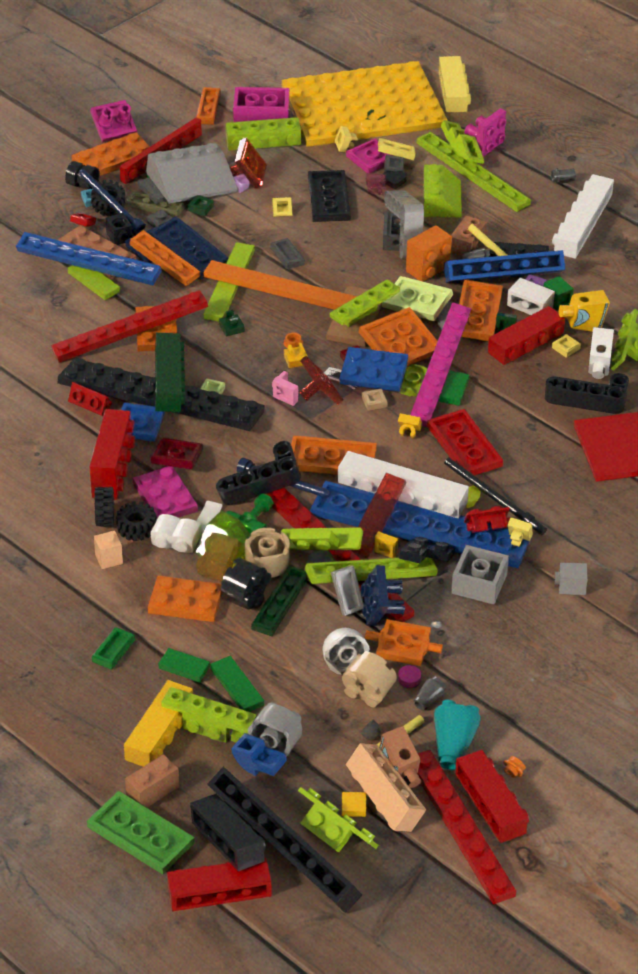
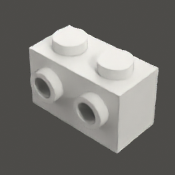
(529, 297)

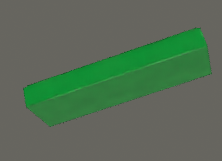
(237, 684)

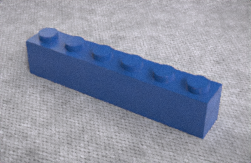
(504, 266)

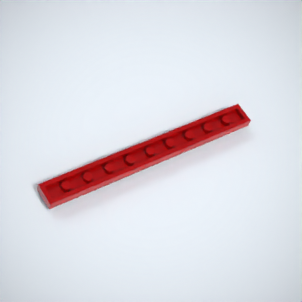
(300, 517)

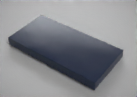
(188, 244)

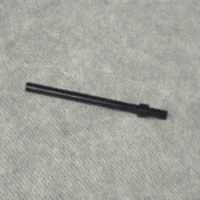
(526, 517)

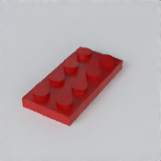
(465, 442)

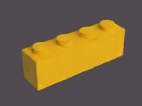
(154, 729)

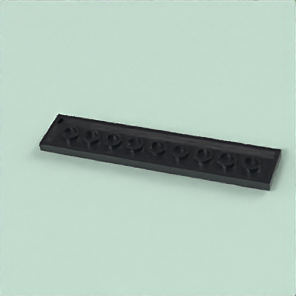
(141, 390)

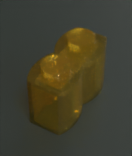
(218, 556)

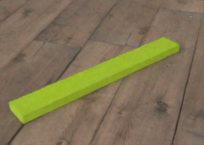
(474, 172)

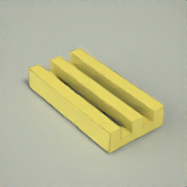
(396, 149)

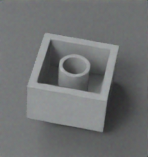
(480, 574)

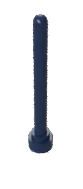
(137, 224)
(245, 464)

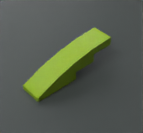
(463, 144)

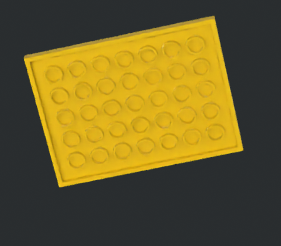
(346, 97)

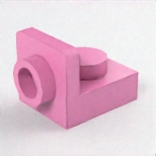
(285, 390)

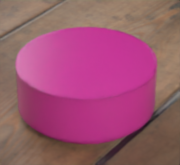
(409, 676)

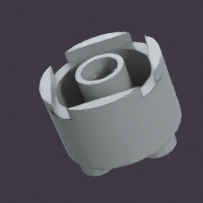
(277, 727)

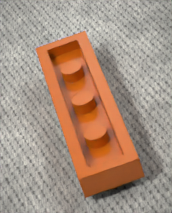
(165, 258)

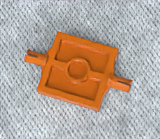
(403, 642)

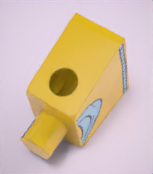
(586, 310)

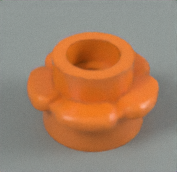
(292, 339)
(514, 767)

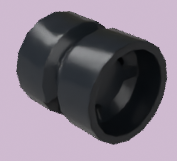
(73, 178)

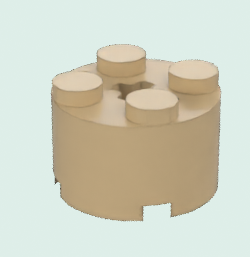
(268, 550)
(368, 678)

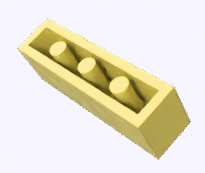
(454, 84)

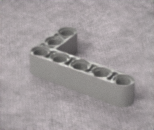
(411, 215)

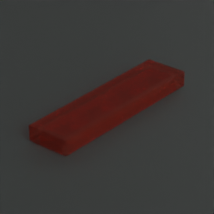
(379, 511)

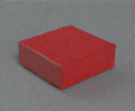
(83, 219)

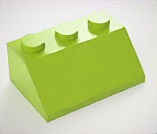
(441, 192)

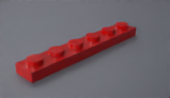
(175, 140)

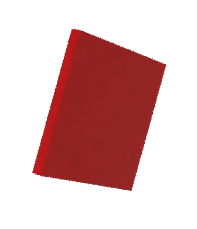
(610, 445)

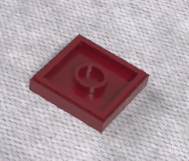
(177, 453)

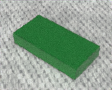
(454, 388)
(113, 648)
(184, 665)

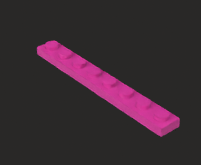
(440, 363)

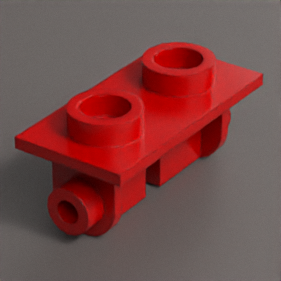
(88, 399)
(478, 519)

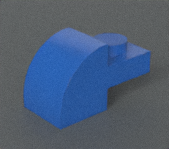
(256, 757)

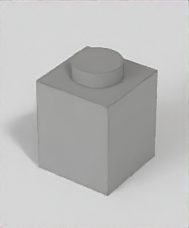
(572, 578)

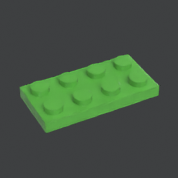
(140, 832)

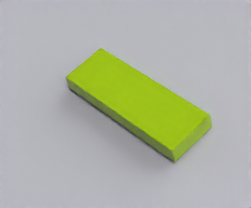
(95, 281)

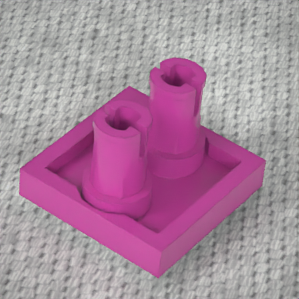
(113, 120)
(489, 131)

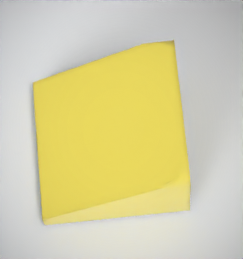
(282, 207)

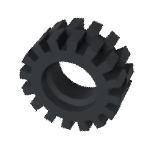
(114, 190)
(104, 506)
(135, 512)

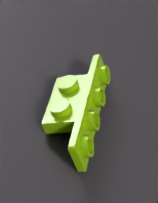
(364, 304)
(628, 340)
(324, 538)
(207, 716)
(329, 826)

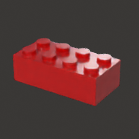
(112, 451)

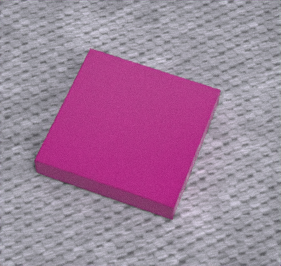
(367, 156)

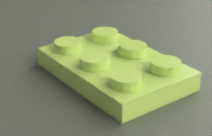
(422, 297)

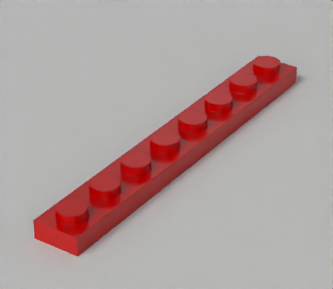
(129, 326)
(464, 830)

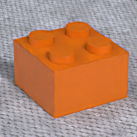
(428, 253)

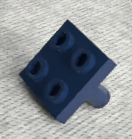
(375, 595)

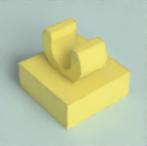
(344, 138)
(519, 530)

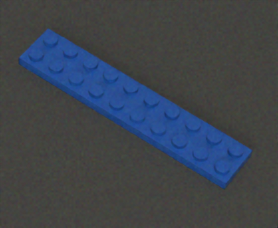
(410, 521)

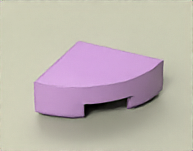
(241, 182)

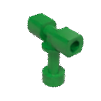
(249, 519)

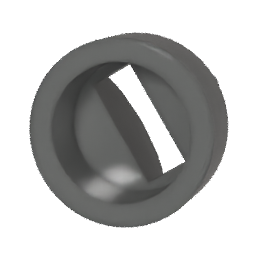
(371, 730)

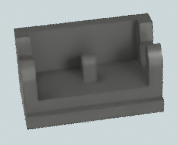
(391, 232)

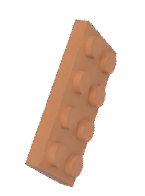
(86, 238)

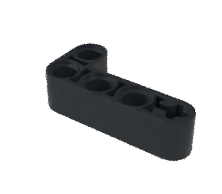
(587, 394)
(262, 478)

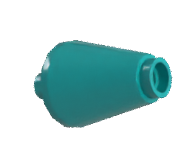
(454, 731)

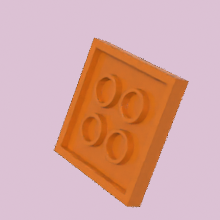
(402, 334)

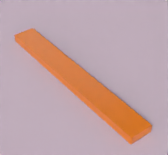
(276, 285)

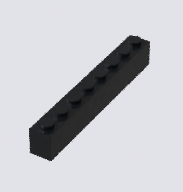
(285, 840)

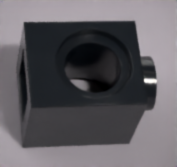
(118, 228)

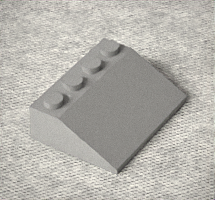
(191, 172)

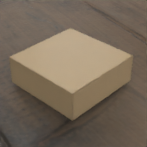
(374, 399)

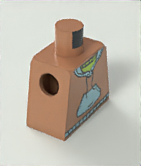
(402, 755)

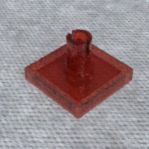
(249, 163)
(319, 382)

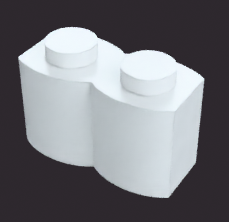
(176, 533)

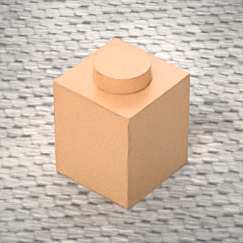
(108, 549)

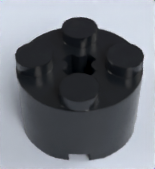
(245, 584)

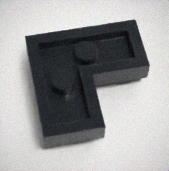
(420, 548)

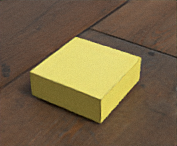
(566, 345)

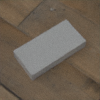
(347, 590)

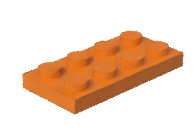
(113, 154)
(484, 305)
(326, 454)

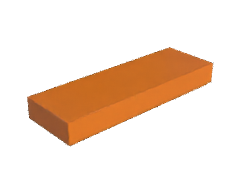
(208, 105)

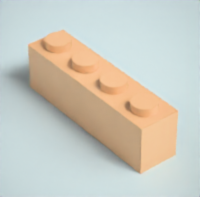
(385, 787)

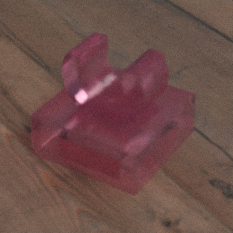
(375, 181)

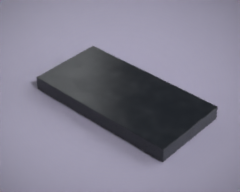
(329, 196)

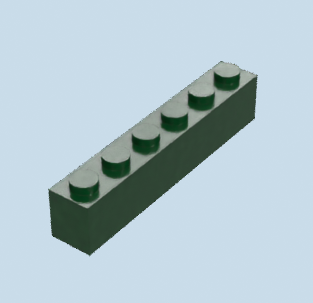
(169, 372)

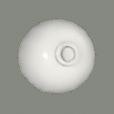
(342, 648)

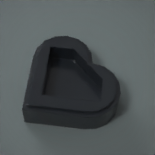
(395, 179)

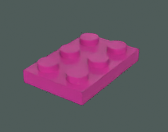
(165, 492)

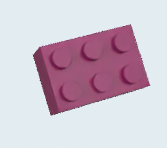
(260, 103)

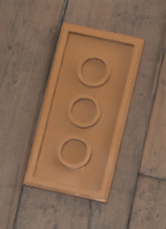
(351, 335)

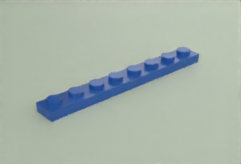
(89, 258)

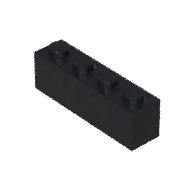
(227, 832)

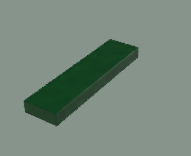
(280, 601)

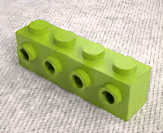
(264, 133)

